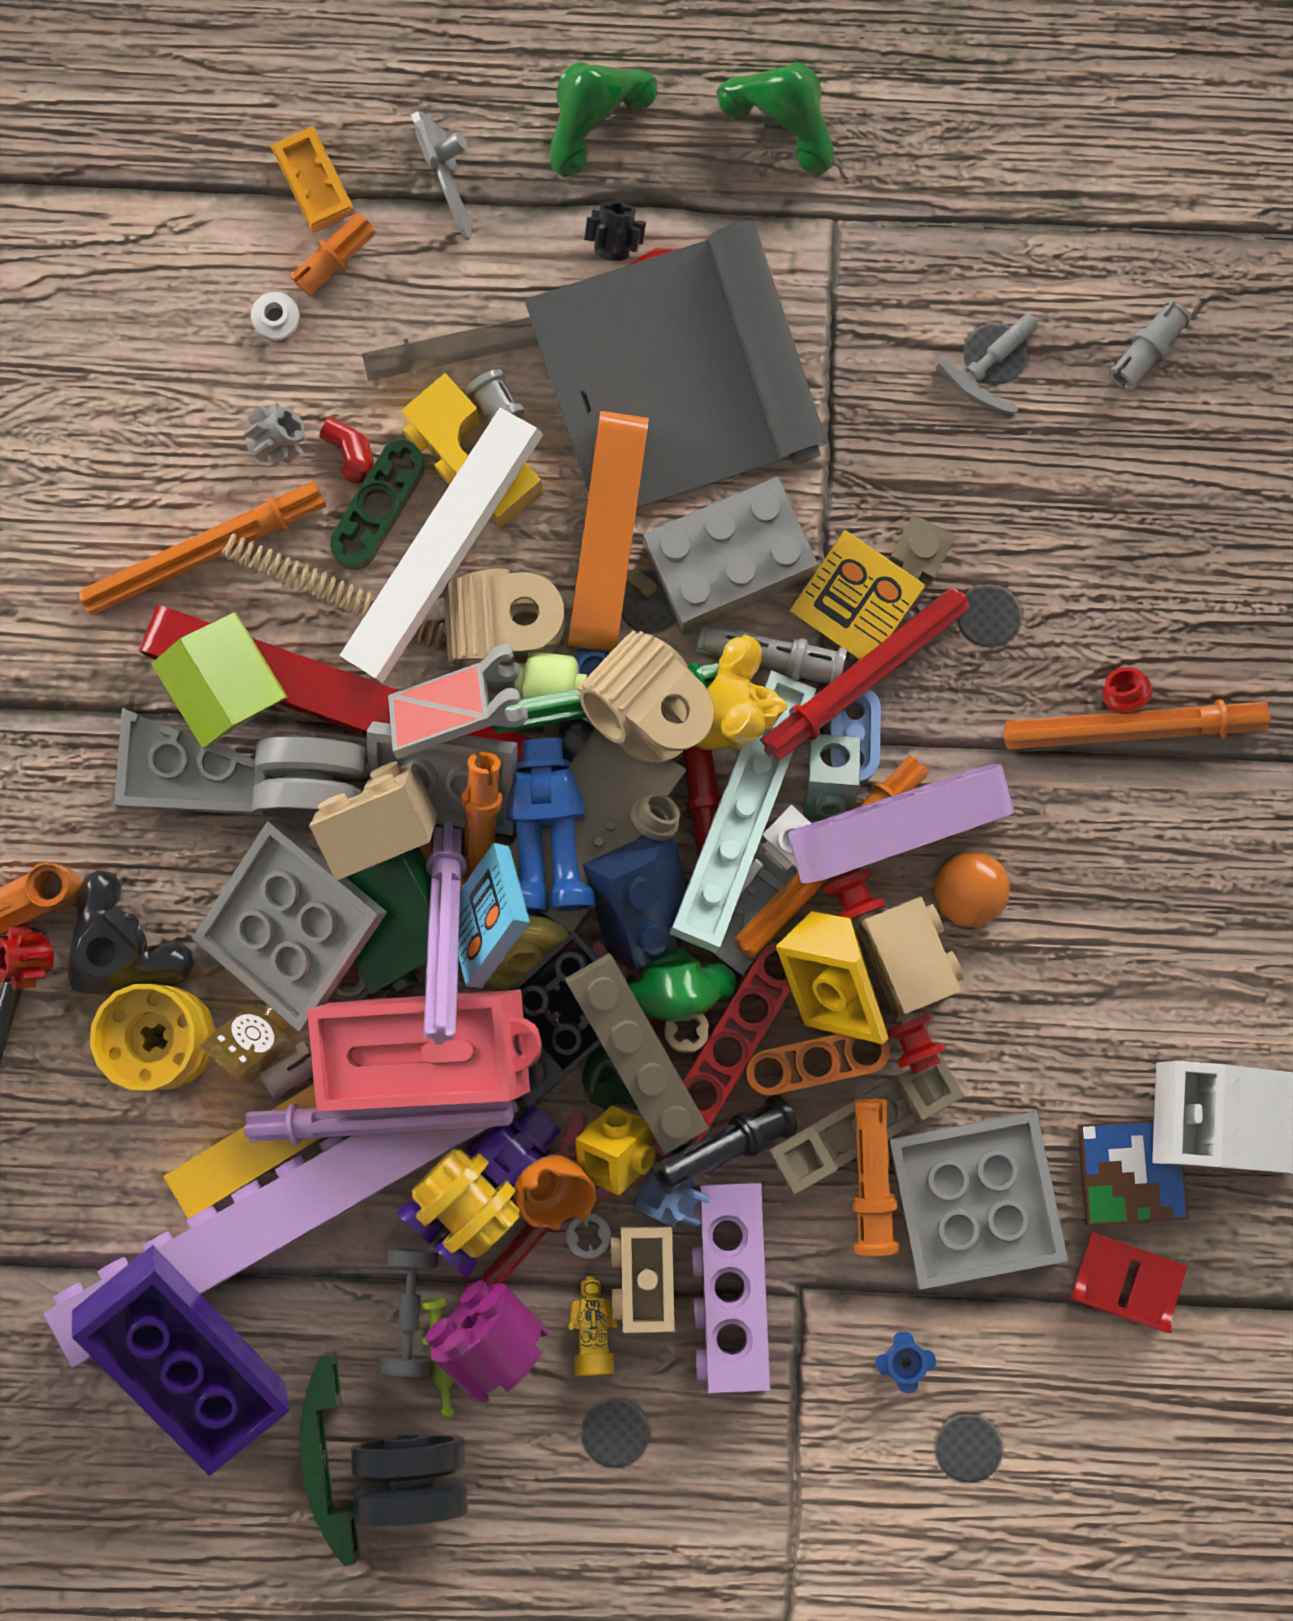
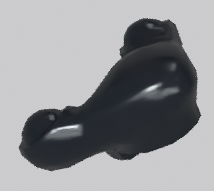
(111, 947)

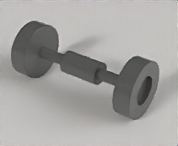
(409, 1313)

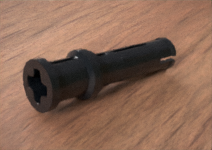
(743, 1136)

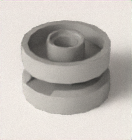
(305, 774)

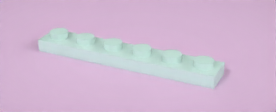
(735, 832)

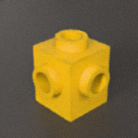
(615, 1149)

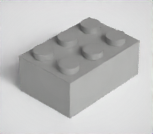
(729, 555)

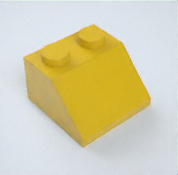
(831, 978)

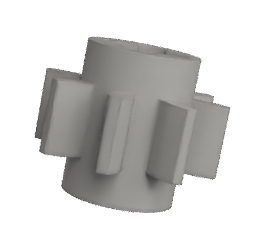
(274, 434)

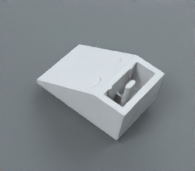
(1223, 1117)

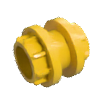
(465, 1203)

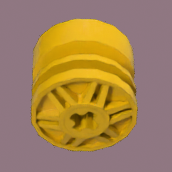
(126, 1044)

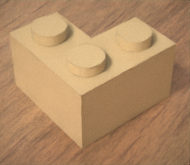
(376, 825)

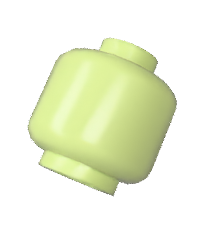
(548, 675)

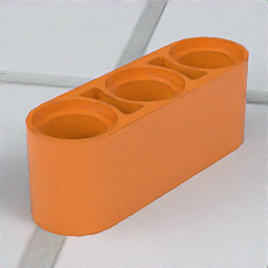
(793, 1073)

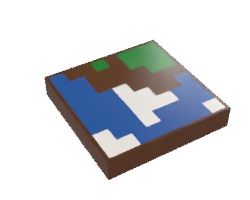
(1121, 1179)

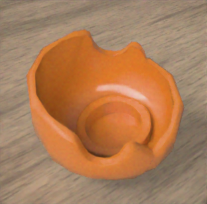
(972, 889)
(553, 1192)

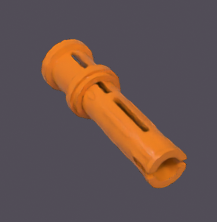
(873, 1201)

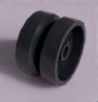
(409, 1479)

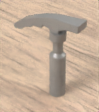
(996, 353)

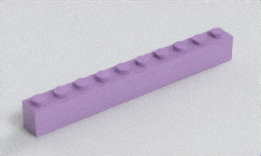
(277, 1213)

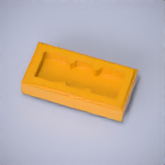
(313, 179)

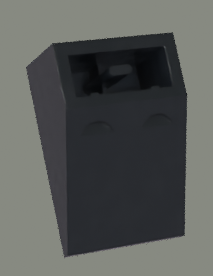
(554, 1010)

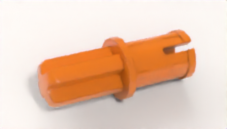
(333, 254)

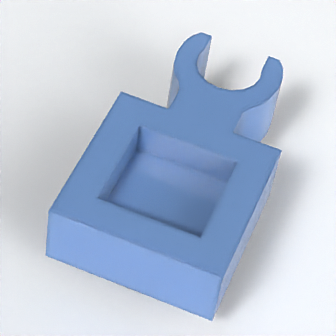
(668, 1207)

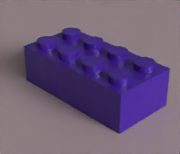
(179, 1360)

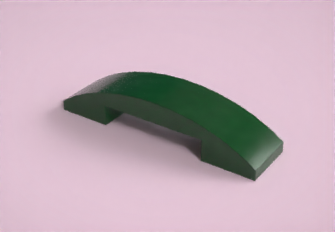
(335, 1523)

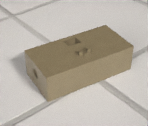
(609, 788)

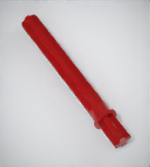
(809, 718)

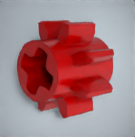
(24, 957)

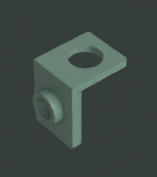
(832, 788)

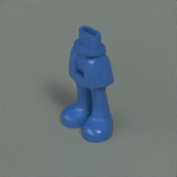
(547, 796)

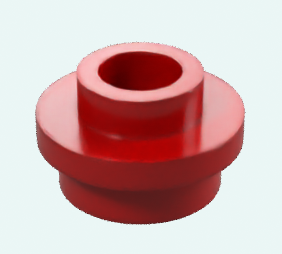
(1126, 690)

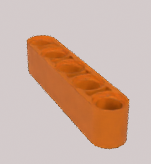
(607, 531)

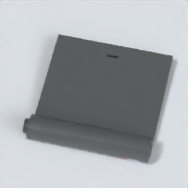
(693, 349)

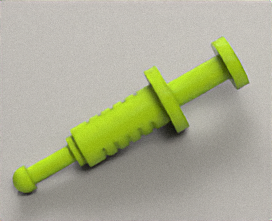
(440, 1378)

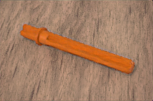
(201, 548)
(1137, 725)
(794, 892)

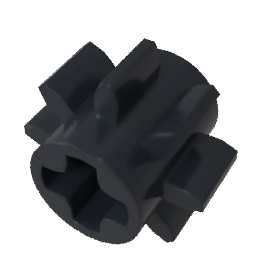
(614, 230)

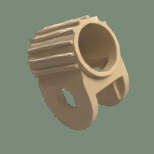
(482, 614)
(647, 700)

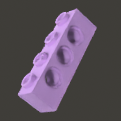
(749, 1365)

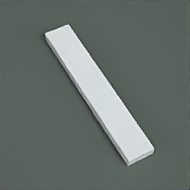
(441, 544)

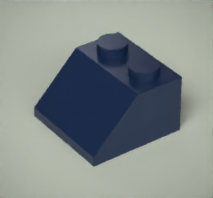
(638, 899)

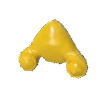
(739, 706)

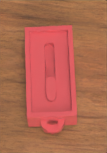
(379, 1058)

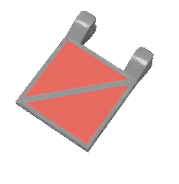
(455, 705)

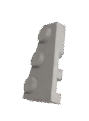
(174, 773)

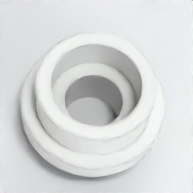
(275, 329)

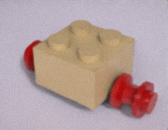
(906, 960)

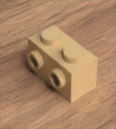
(647, 1279)

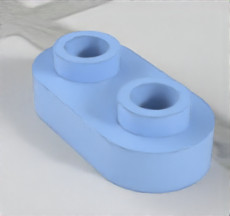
(866, 729)

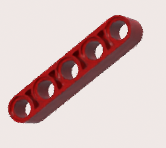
(745, 1034)

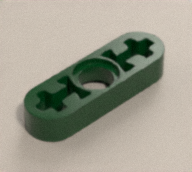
(406, 480)

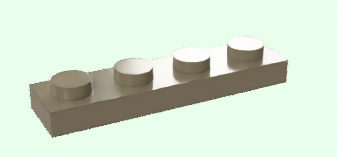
(636, 1053)

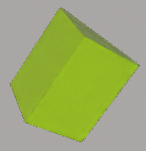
(218, 679)

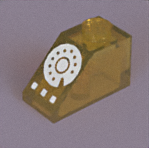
(248, 1042)

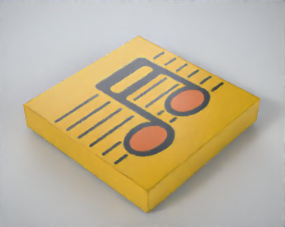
(857, 596)

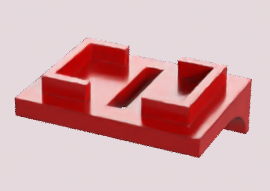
(1152, 1291)

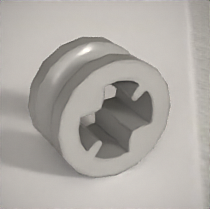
(573, 1237)

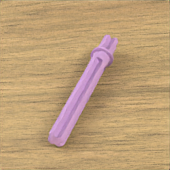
(446, 868)
(306, 1123)

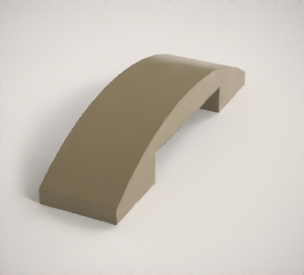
(832, 1140)

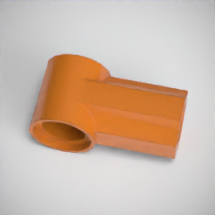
(27, 900)

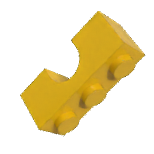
(439, 422)

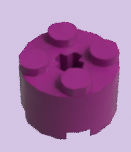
(486, 1340)

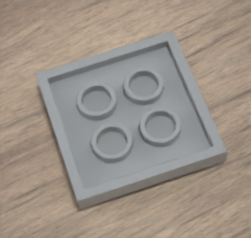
(288, 924)
(977, 1200)

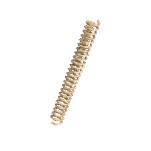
(319, 586)

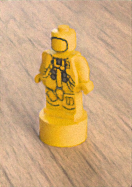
(592, 1319)

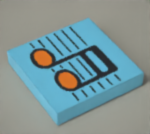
(490, 915)

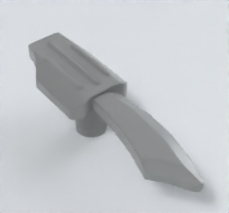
(440, 155)

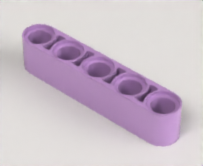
(900, 823)

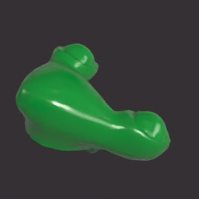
(585, 100)
(791, 100)
(680, 988)

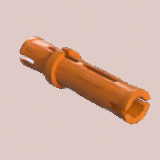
(482, 806)

